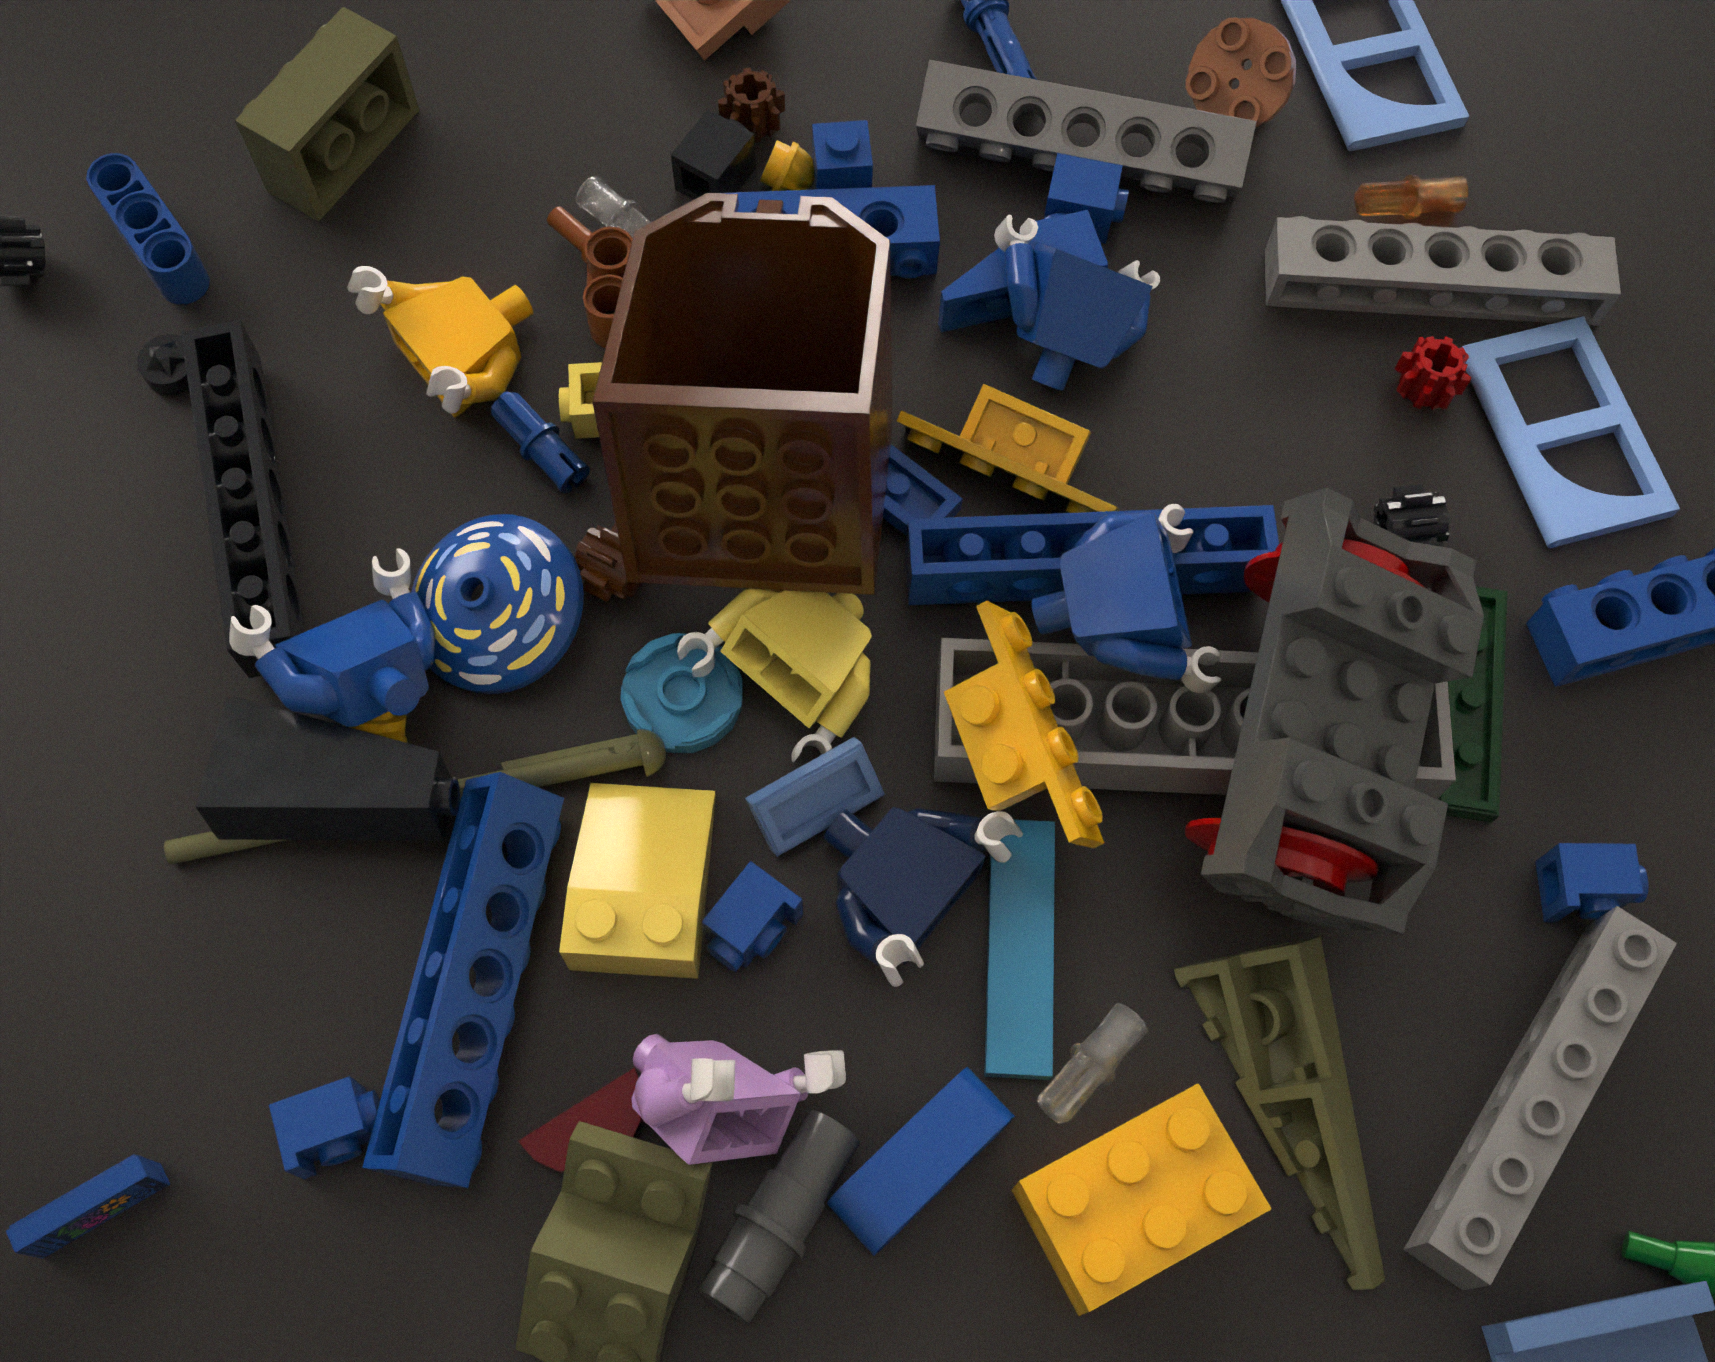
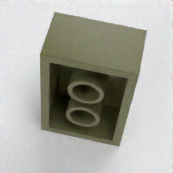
(329, 113)

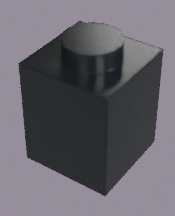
(713, 157)

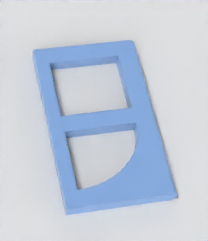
(1360, 115)
(1559, 506)

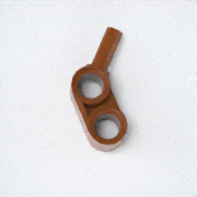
(598, 251)

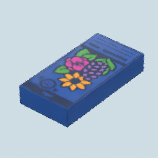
(87, 1206)

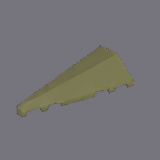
(1284, 1041)

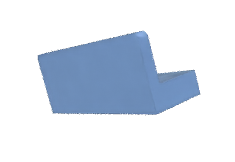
(1621, 1329)

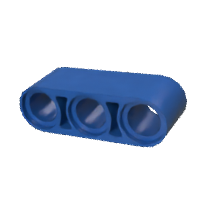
(148, 228)
(920, 1160)

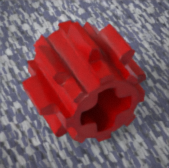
(1433, 372)

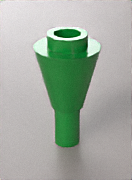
(1682, 1259)

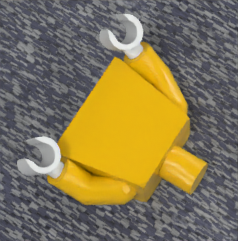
(449, 333)

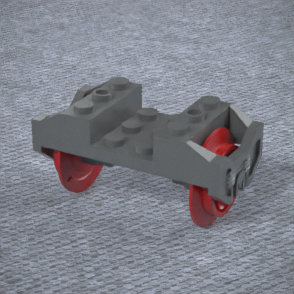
(1341, 720)

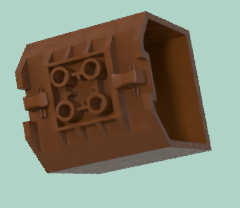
(750, 398)

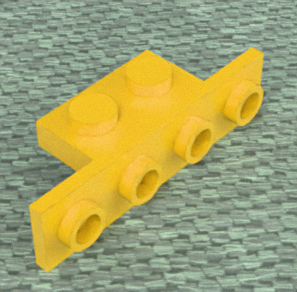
(1019, 441)
(1014, 735)

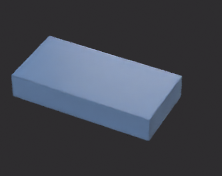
(815, 796)

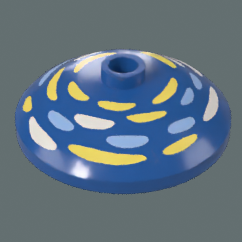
(521, 618)

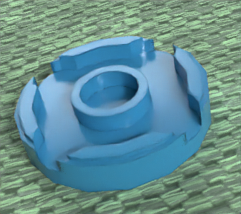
(673, 703)

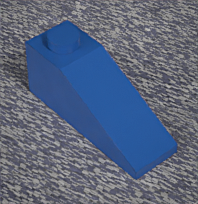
(983, 291)

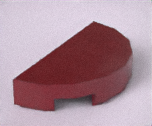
(605, 1108)

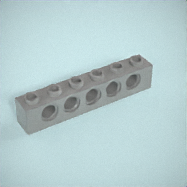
(1221, 137)
(1440, 271)
(1539, 1100)

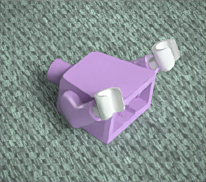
(719, 1103)

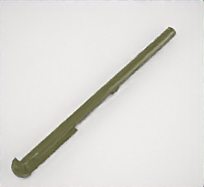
(538, 770)

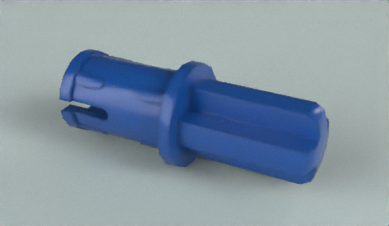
(539, 441)

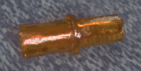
(1411, 196)

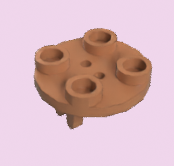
(1221, 60)

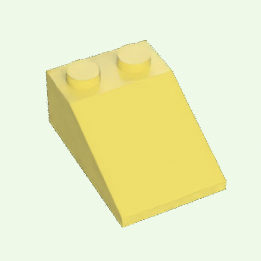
(639, 881)

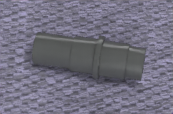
(778, 1218)

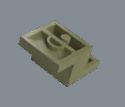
(612, 1251)

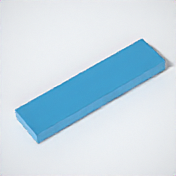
(1021, 956)

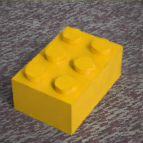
(1139, 1199)

